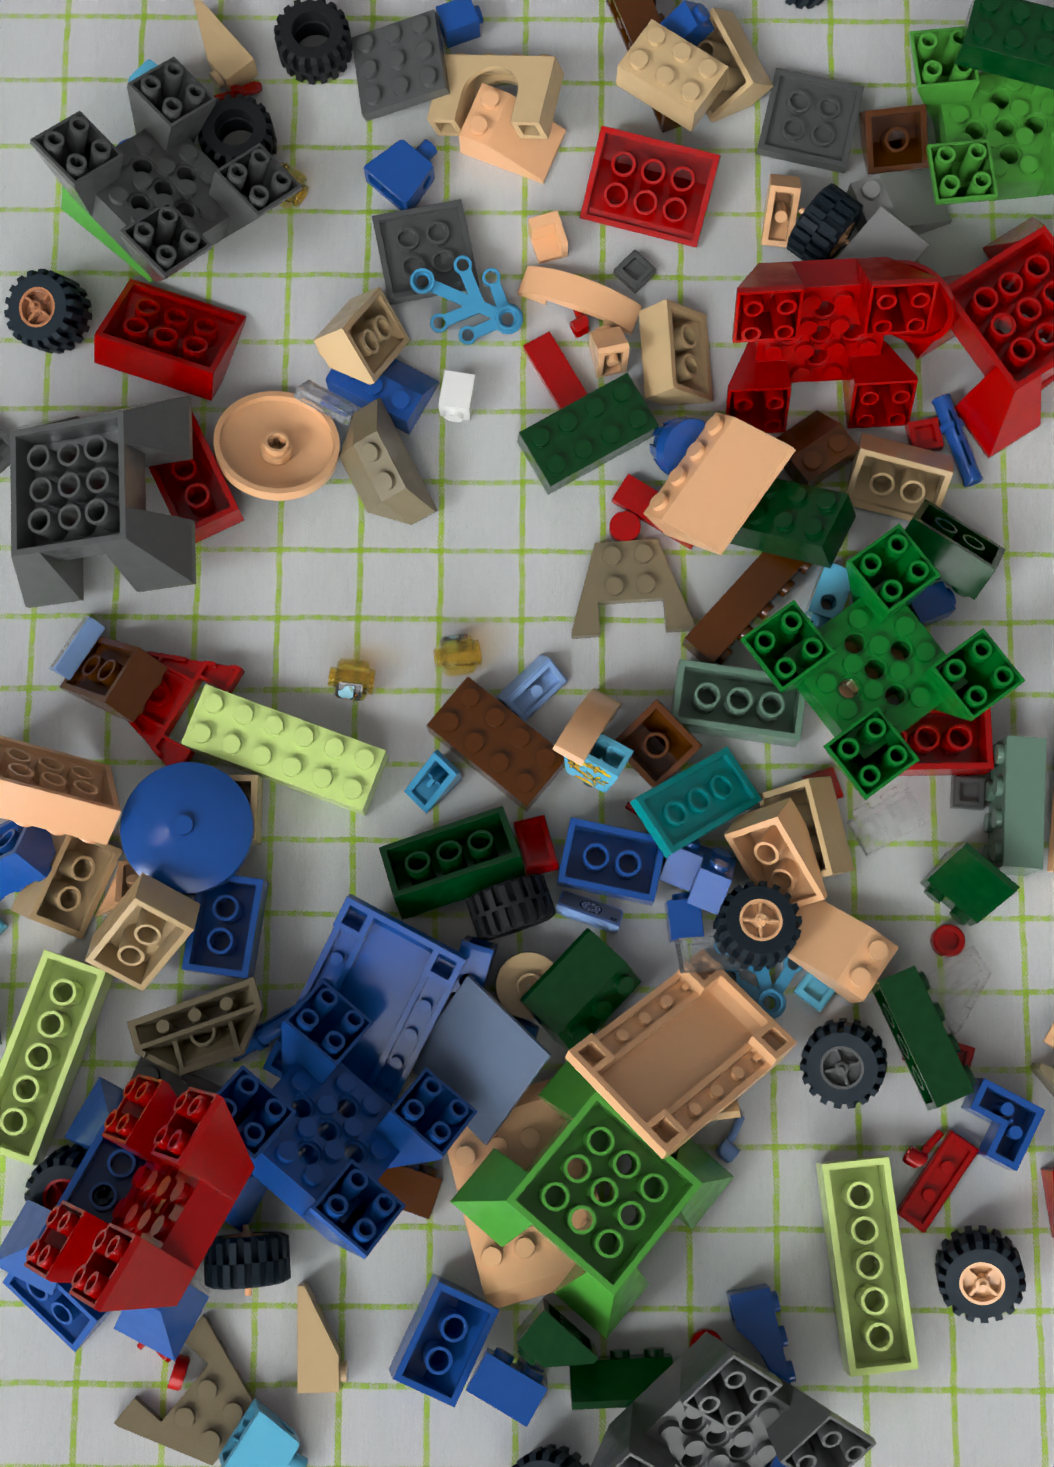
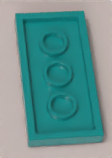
(695, 801)

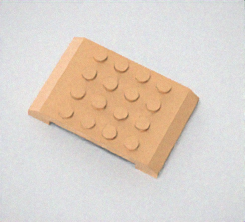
(681, 1056)
(529, 1262)

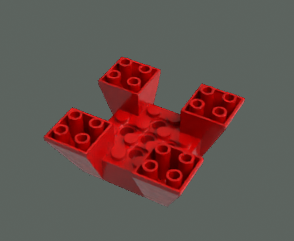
(828, 326)
(1013, 363)
(168, 1215)

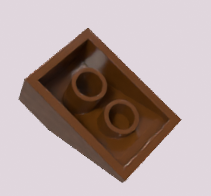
(116, 678)

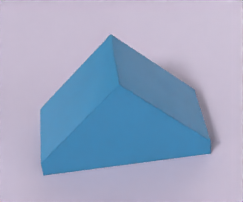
(433, 781)

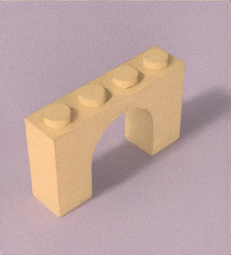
(537, 96)

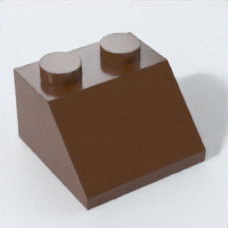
(894, 139)
(820, 449)
(658, 744)

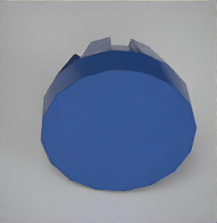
(673, 441)

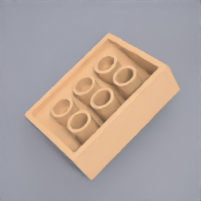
(718, 483)
(57, 792)

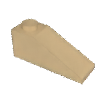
(226, 57)
(318, 1352)

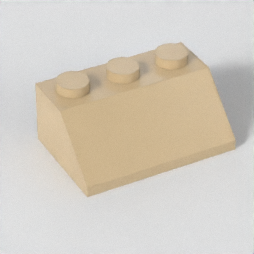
(745, 76)
(362, 337)
(675, 354)
(897, 477)
(820, 811)
(72, 888)

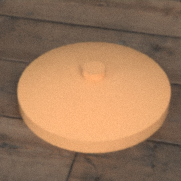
(275, 446)

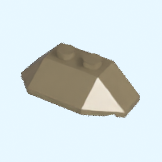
(383, 468)
(200, 1029)

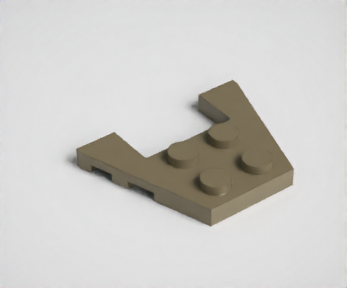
(629, 574)
(207, 1410)

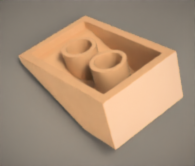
(492, 138)
(778, 849)
(841, 950)

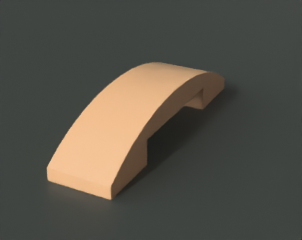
(581, 295)
(586, 726)

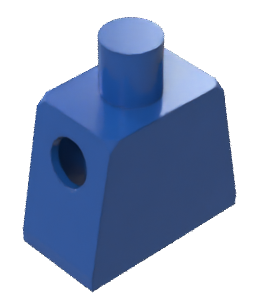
(402, 173)
(479, 961)

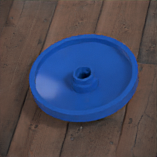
(187, 827)

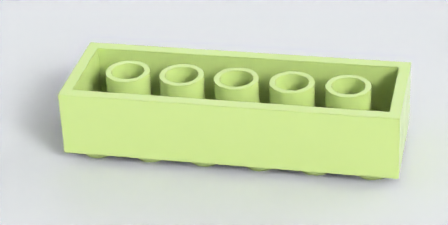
(285, 749)
(47, 1052)
(866, 1266)

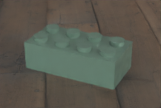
(736, 704)
(1016, 805)

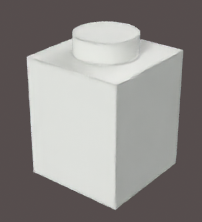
(457, 396)

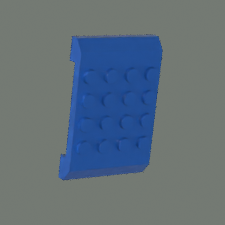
(393, 979)

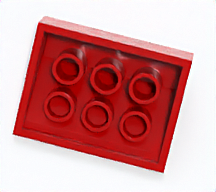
(649, 186)
(168, 339)

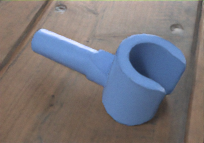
(727, 1150)

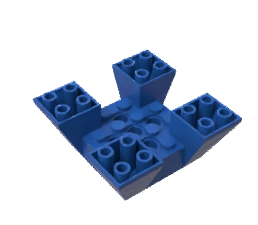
(330, 1137)
(114, 1167)

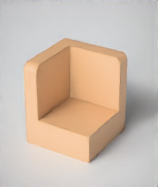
(548, 237)

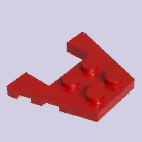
(173, 696)

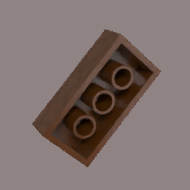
(496, 743)

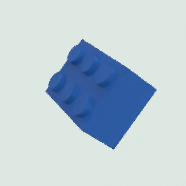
(610, 862)
(227, 929)

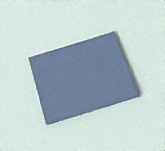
(482, 1056)

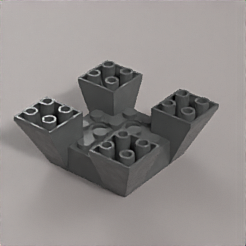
(158, 187)
(84, 495)
(727, 1413)

